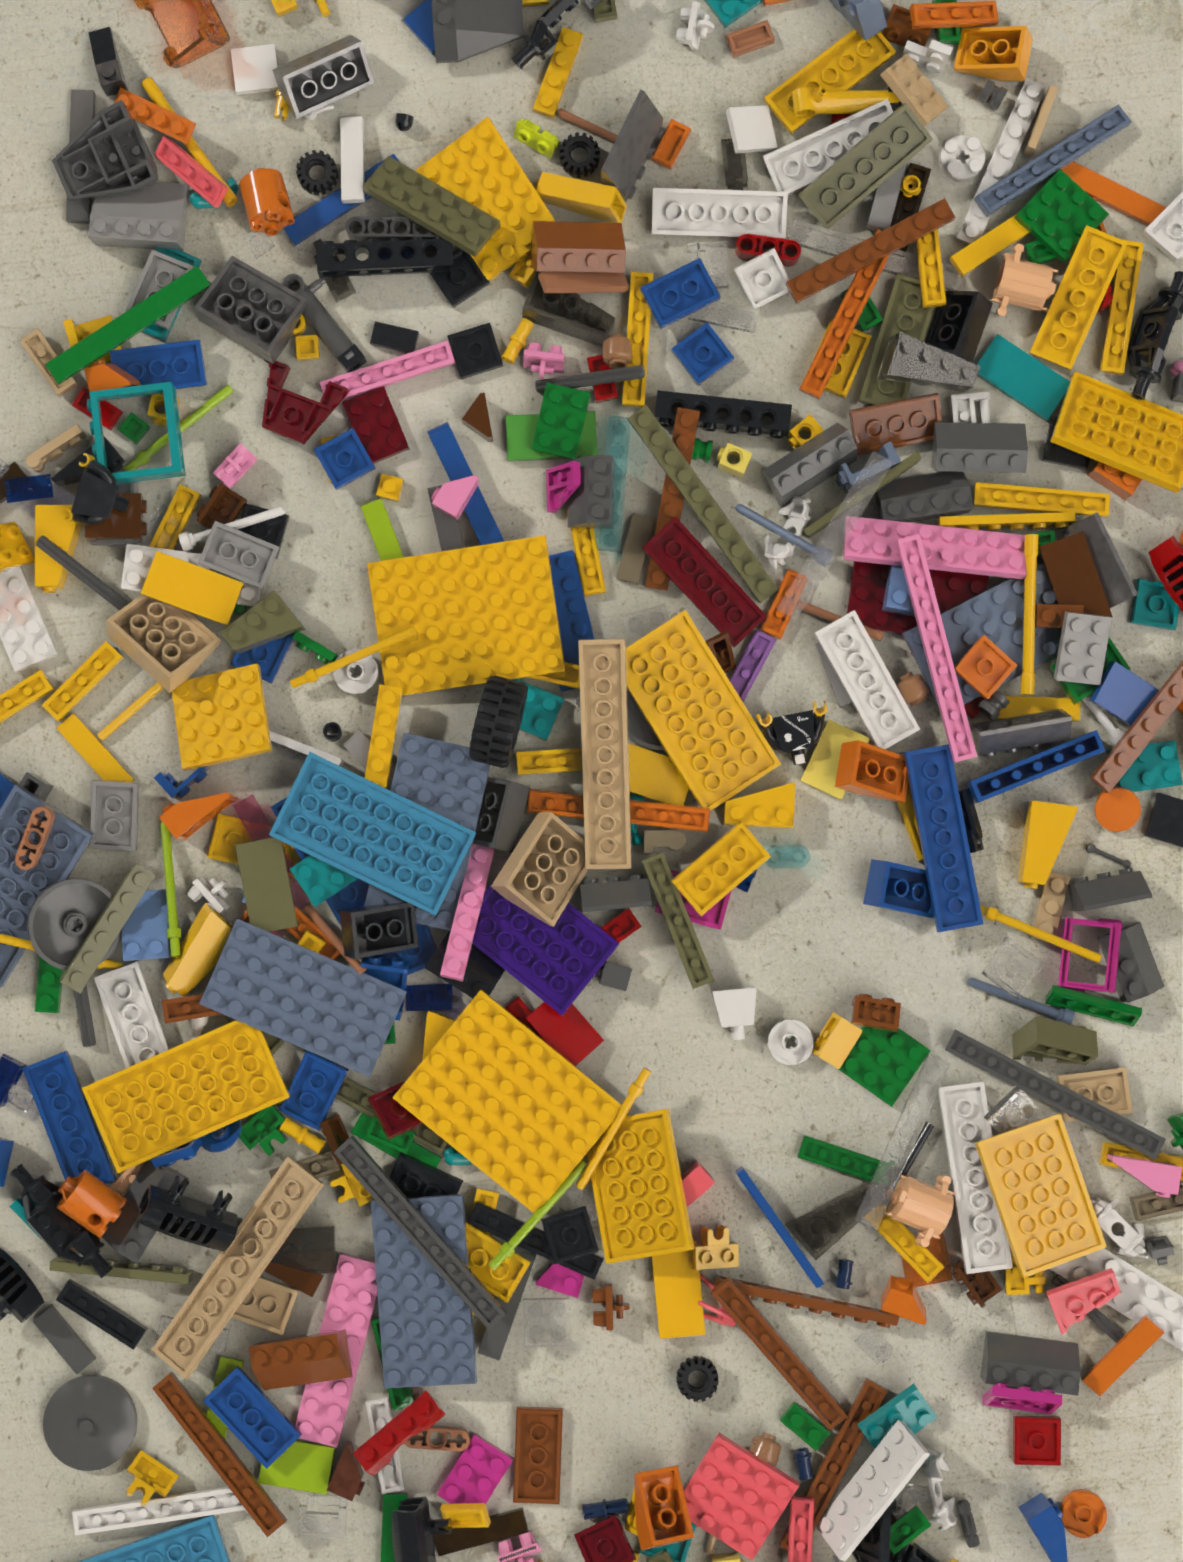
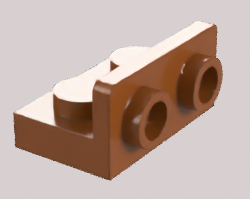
(900, 29)
(876, 1013)

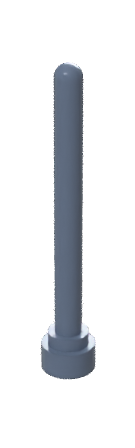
(775, 528)
(1061, 1015)

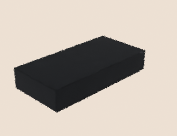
(394, 337)

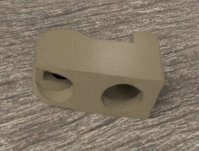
(662, 838)

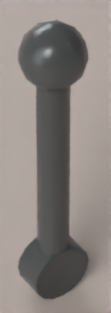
(1092, 848)

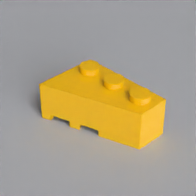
(763, 809)

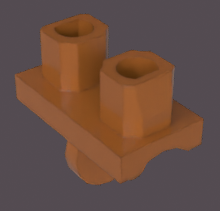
(605, 1318)

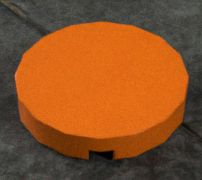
(1117, 809)
(1083, 1513)

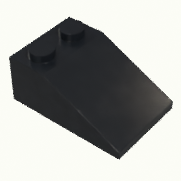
(378, 929)

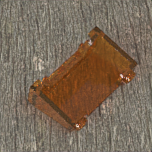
(188, 28)

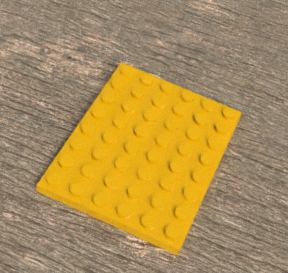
(473, 613)
(508, 1102)

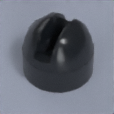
(403, 121)
(332, 727)

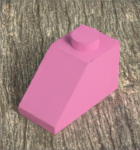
(455, 496)

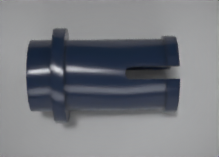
(844, 1274)
(803, 1461)

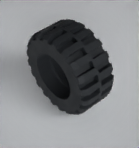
(498, 721)

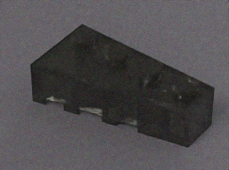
(567, 314)
(924, 364)
(828, 1222)

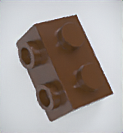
(222, 507)
(981, 1285)

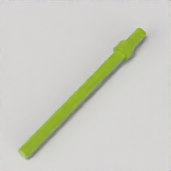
(143, 457)
(173, 932)
(507, 1249)

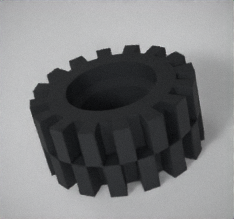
(579, 142)
(317, 185)
(704, 1391)

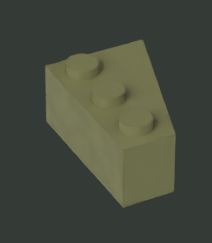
(262, 624)
(1056, 1040)

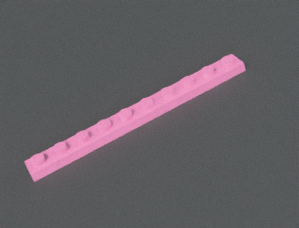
(936, 648)

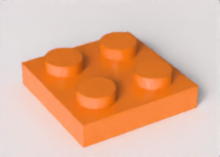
(985, 667)

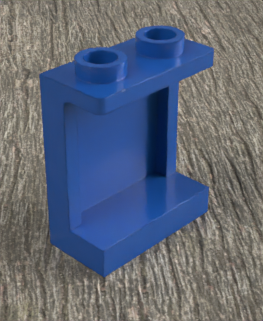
(390, 970)

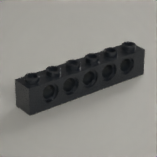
(375, 265)
(733, 407)

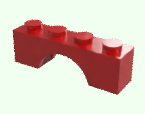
(413, 1419)

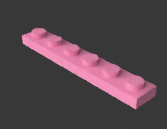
(394, 370)
(467, 913)

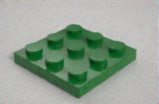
(1060, 215)
(884, 1062)

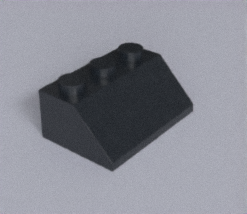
(960, 323)
(479, 974)

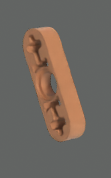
(44, 833)
(453, 1446)

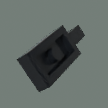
(971, 820)

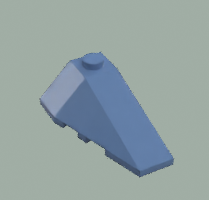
(896, 593)

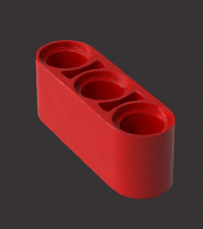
(758, 242)

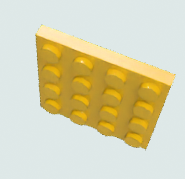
(221, 717)

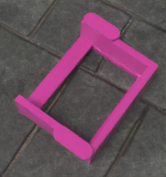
(1112, 960)

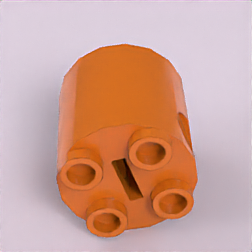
(266, 201)
(90, 1202)

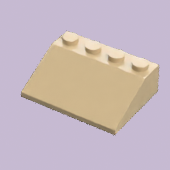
(161, 639)
(543, 868)

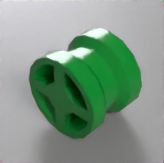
(702, 450)

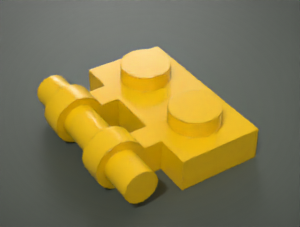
(1016, 1285)

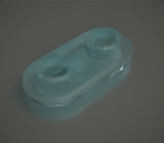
(786, 856)

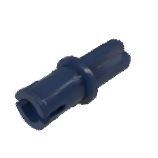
(605, 1508)

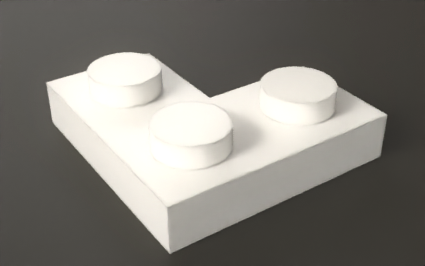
(932, 58)

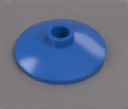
(215, 1143)

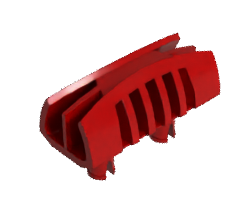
(1168, 564)

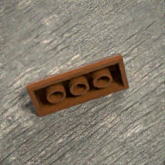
(578, 247)
(301, 1360)

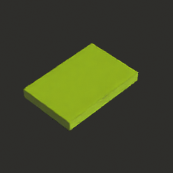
(301, 1467)

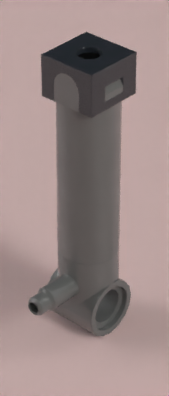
(325, 326)

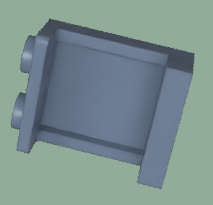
(846, 479)

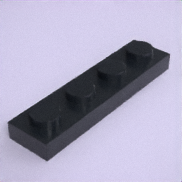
(101, 1314)

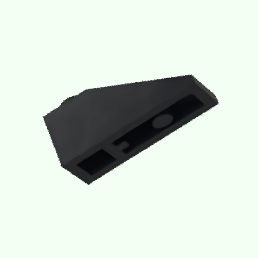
(107, 61)
(73, 471)

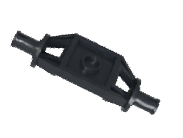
(548, 18)
(1152, 336)
(54, 1226)
(876, 1544)

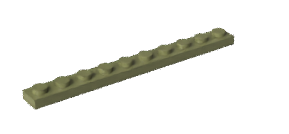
(702, 503)

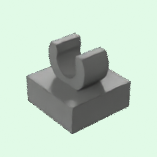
(1159, 1249)

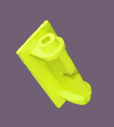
(528, 134)

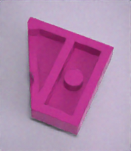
(561, 484)
(561, 1280)

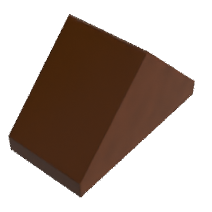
(478, 418)
(722, 650)

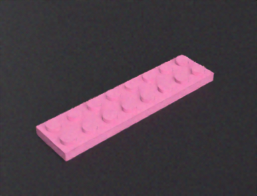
(943, 546)
(348, 1308)

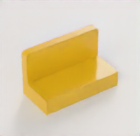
(836, 1040)

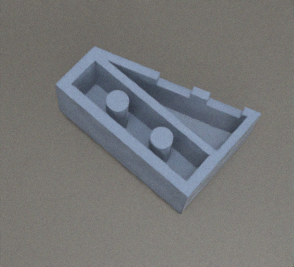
(863, 15)

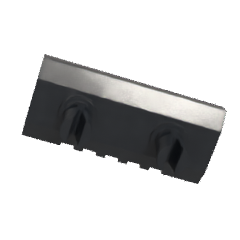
(188, 1218)
(17, 1290)
(414, 1529)

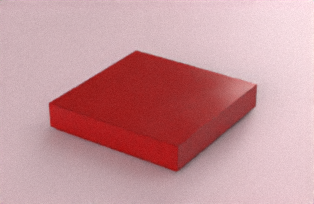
(1037, 1440)

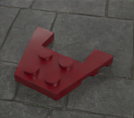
(294, 414)

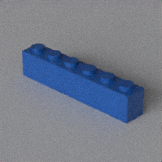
(1035, 766)

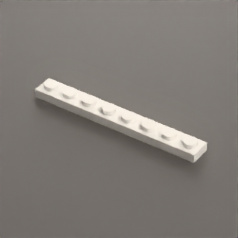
(1003, 156)
(155, 1511)

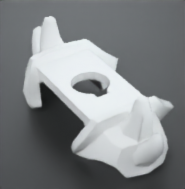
(798, 516)
(1132, 1241)
(942, 1509)

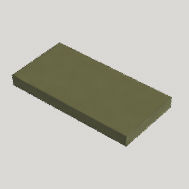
(266, 884)

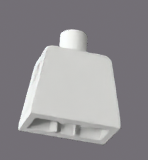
(735, 1009)

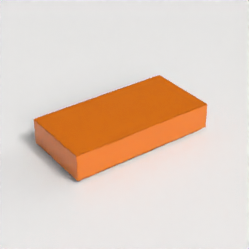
(671, 144)

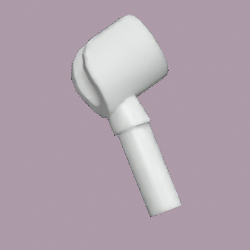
(311, 116)

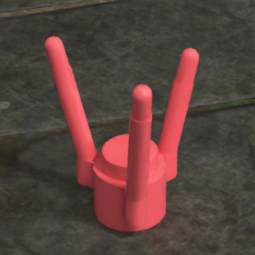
(722, 1315)

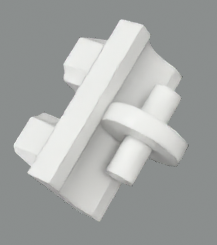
(697, 28)
(203, 888)

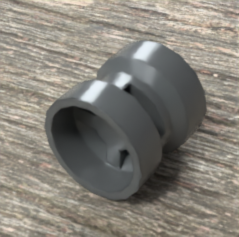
(997, 97)
(992, 705)

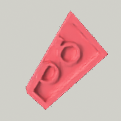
(1079, 1297)

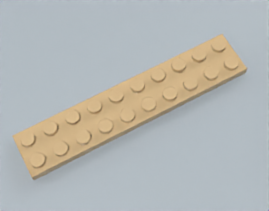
(605, 753)
(237, 1268)

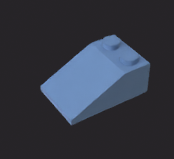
(146, 929)

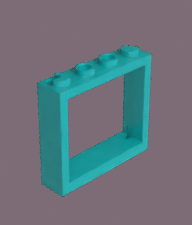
(173, 426)

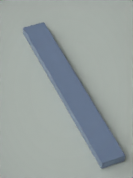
(1052, 160)

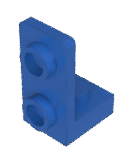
(169, 783)

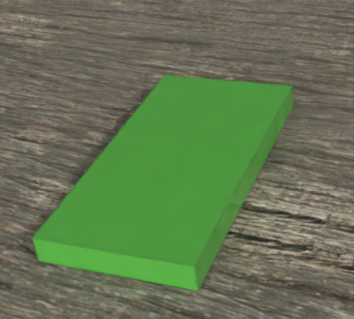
(521, 433)

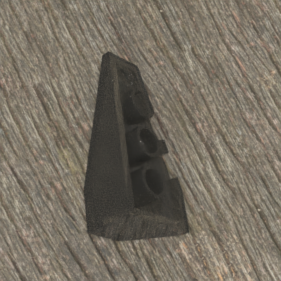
(309, 1250)

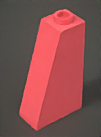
(695, 1182)

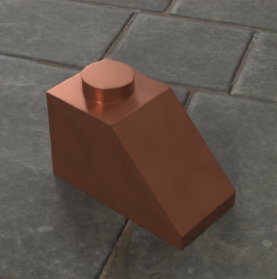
(347, 1475)

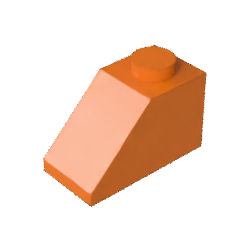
(108, 376)
(903, 1300)

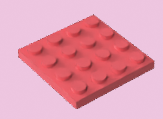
(737, 1496)

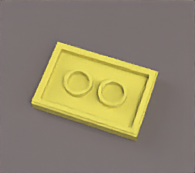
(824, 761)

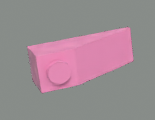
(1155, 1175)

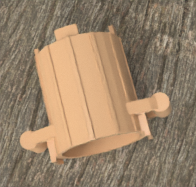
(1022, 283)
(922, 1206)

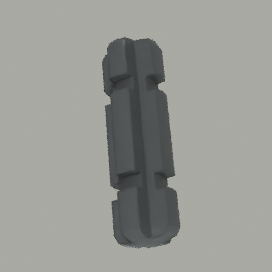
(968, 1523)

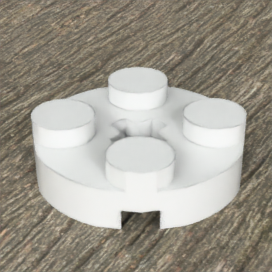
(962, 145)
(361, 683)
(803, 1041)

